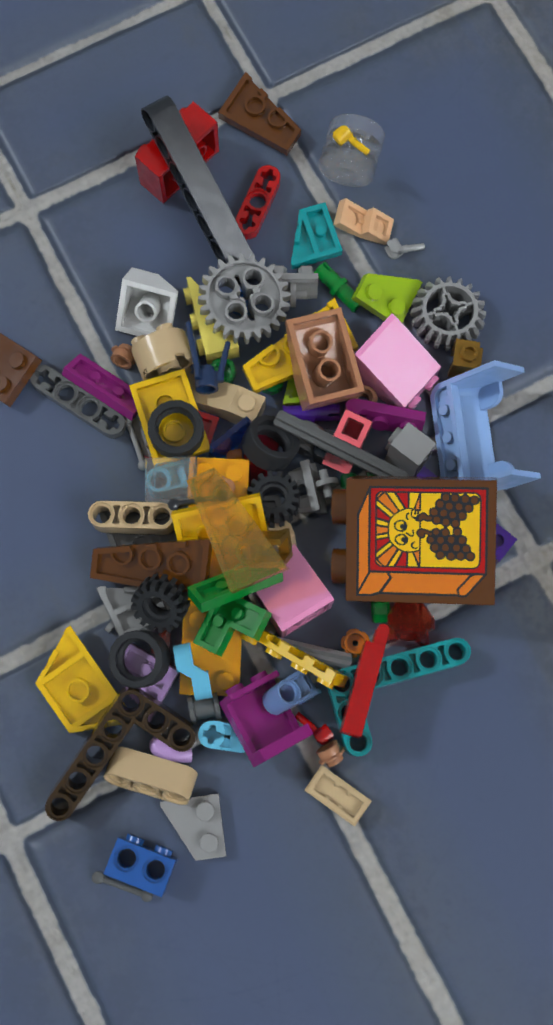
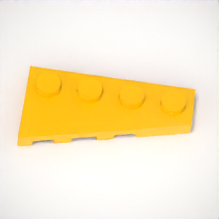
(300, 660)

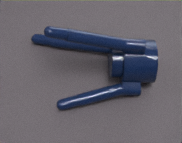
(205, 375)

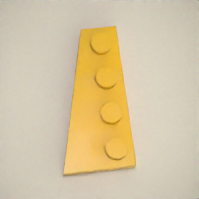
(274, 363)

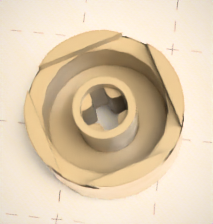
(162, 352)

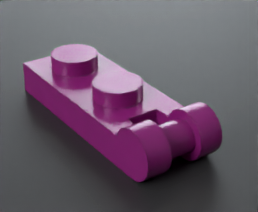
(386, 416)

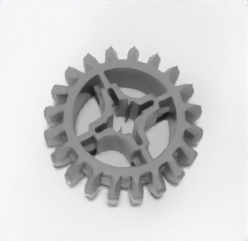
(467, 305)

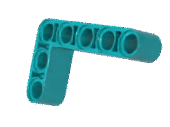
(386, 677)

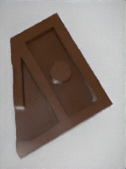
(15, 369)

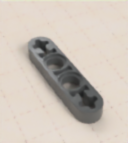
(79, 399)

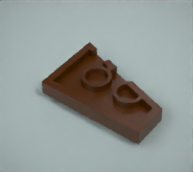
(257, 116)

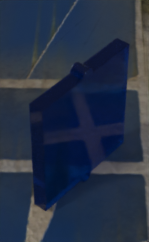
(229, 440)

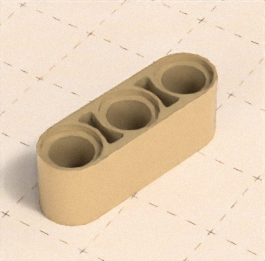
(119, 511)
(151, 775)

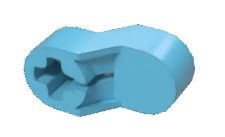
(199, 677)
(212, 735)

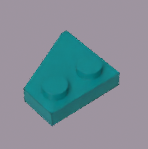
(314, 237)

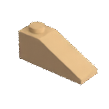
(230, 402)

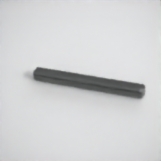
(335, 446)

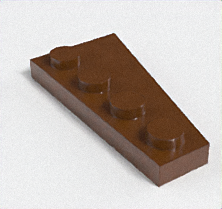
(132, 563)

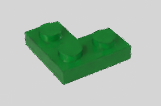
(227, 618)

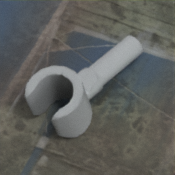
(395, 249)

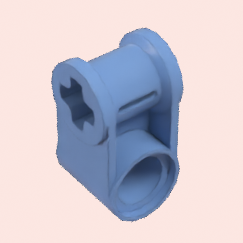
(289, 693)

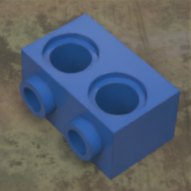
(138, 874)

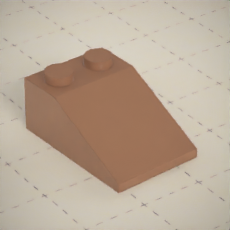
(323, 359)

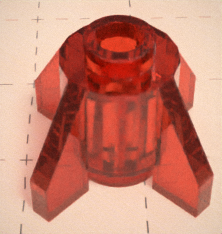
(410, 623)

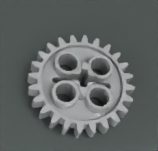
(268, 292)

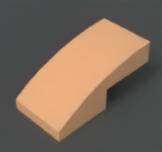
(363, 223)

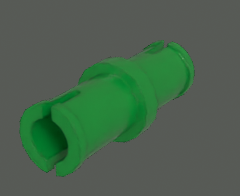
(337, 285)

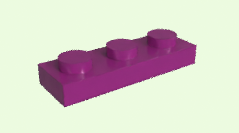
(101, 385)

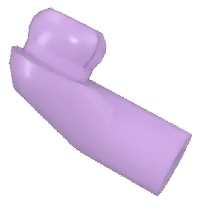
(163, 751)

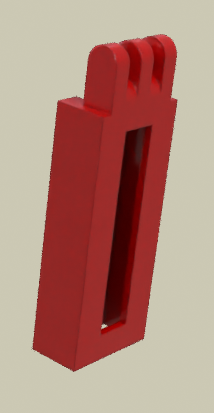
(364, 683)

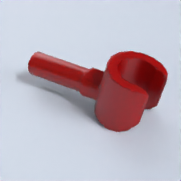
(322, 734)

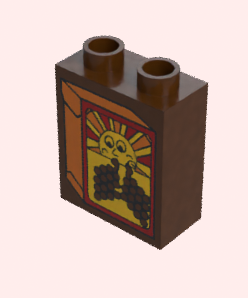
(417, 539)

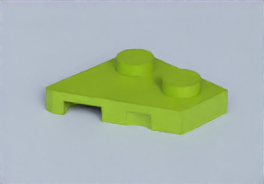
(386, 295)

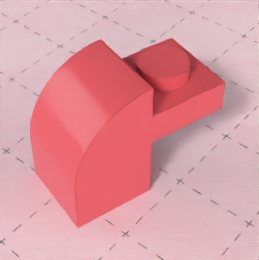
(352, 430)

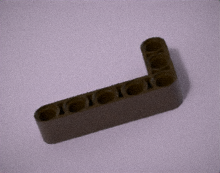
(109, 743)

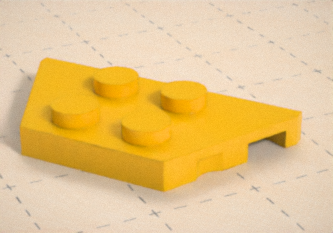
(76, 685)

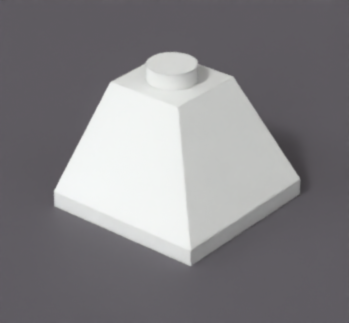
(145, 303)

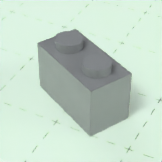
(409, 449)

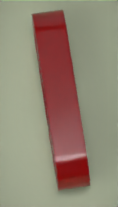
(256, 190)

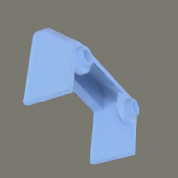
(464, 427)

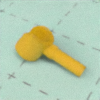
(343, 134)

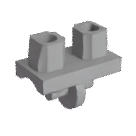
(301, 284)
(308, 476)

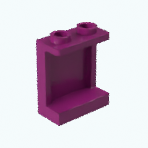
(257, 729)

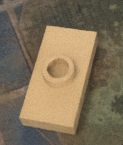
(338, 795)

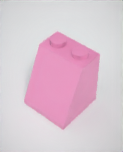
(396, 365)
(296, 598)

